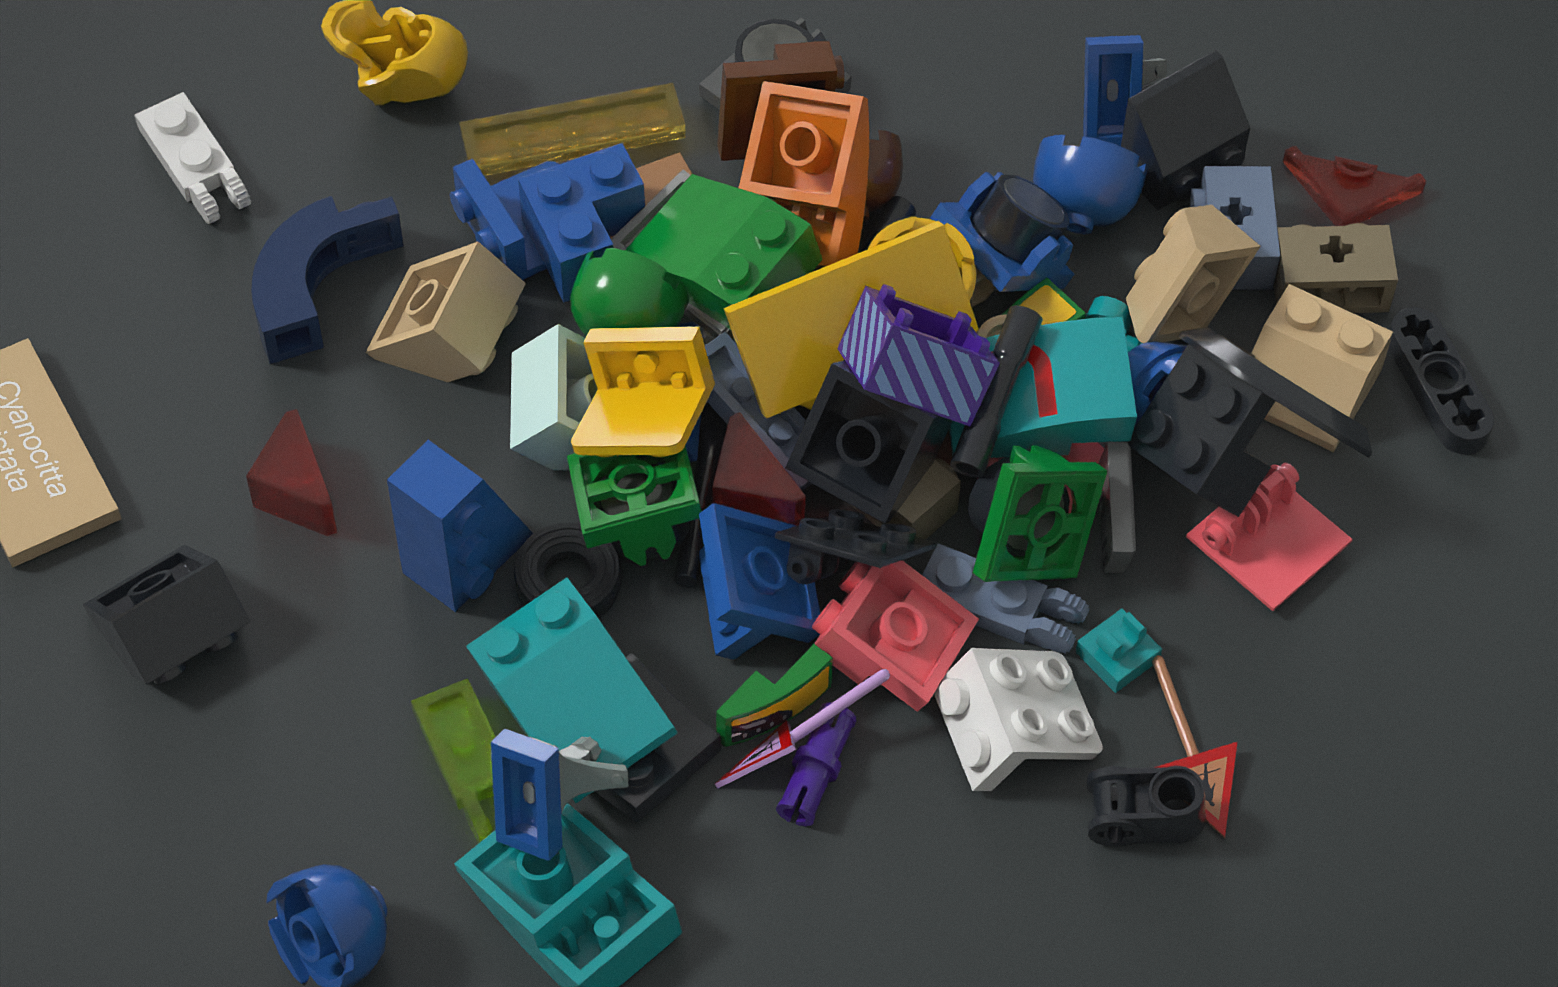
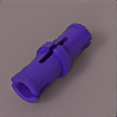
(815, 767)

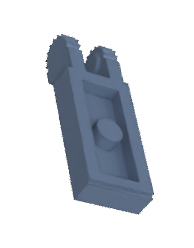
(1008, 606)

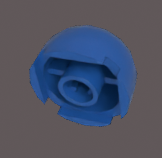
(1091, 181)
(328, 925)

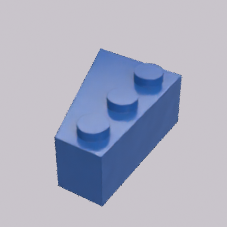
(450, 526)

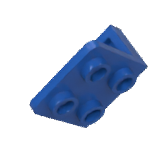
(496, 216)

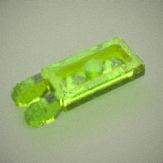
(461, 746)

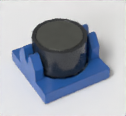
(1017, 221)

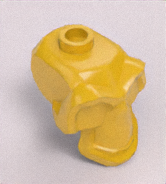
(397, 55)

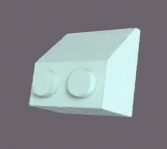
(549, 396)

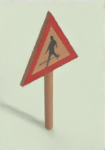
(1212, 766)

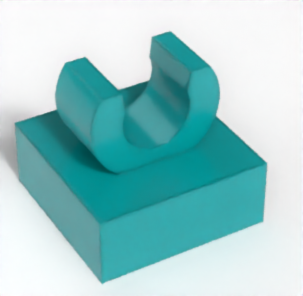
(1118, 649)

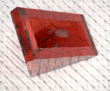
(753, 478)
(288, 479)

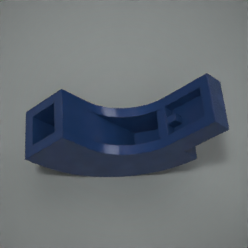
(301, 256)

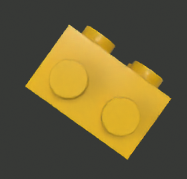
(647, 391)

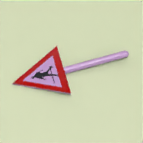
(783, 739)

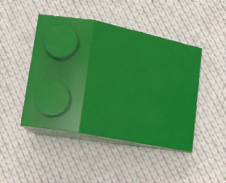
(726, 244)

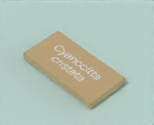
(46, 473)

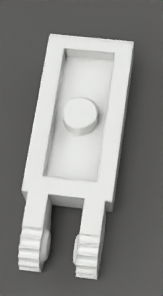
(191, 155)

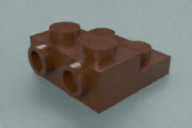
(792, 64)

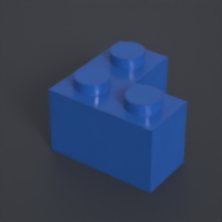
(579, 209)

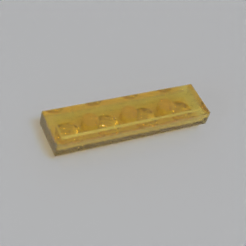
(573, 129)

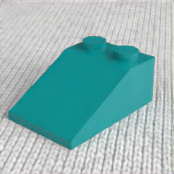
(570, 679)

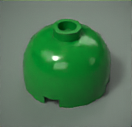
(625, 293)

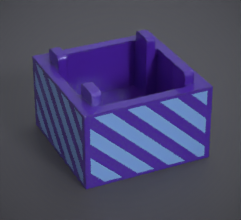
(918, 355)

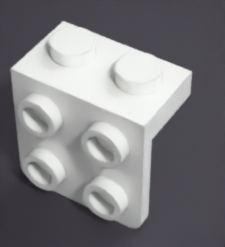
(1014, 709)

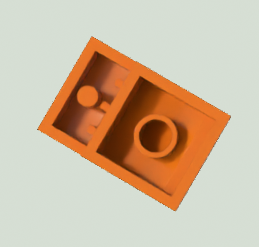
(813, 160)

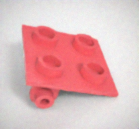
(1274, 540)

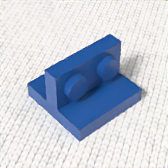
(749, 582)

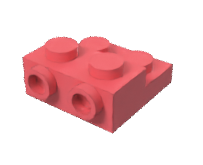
(895, 624)

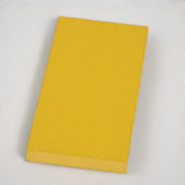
(795, 329)

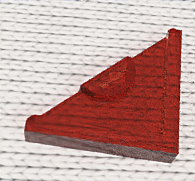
(1349, 188)

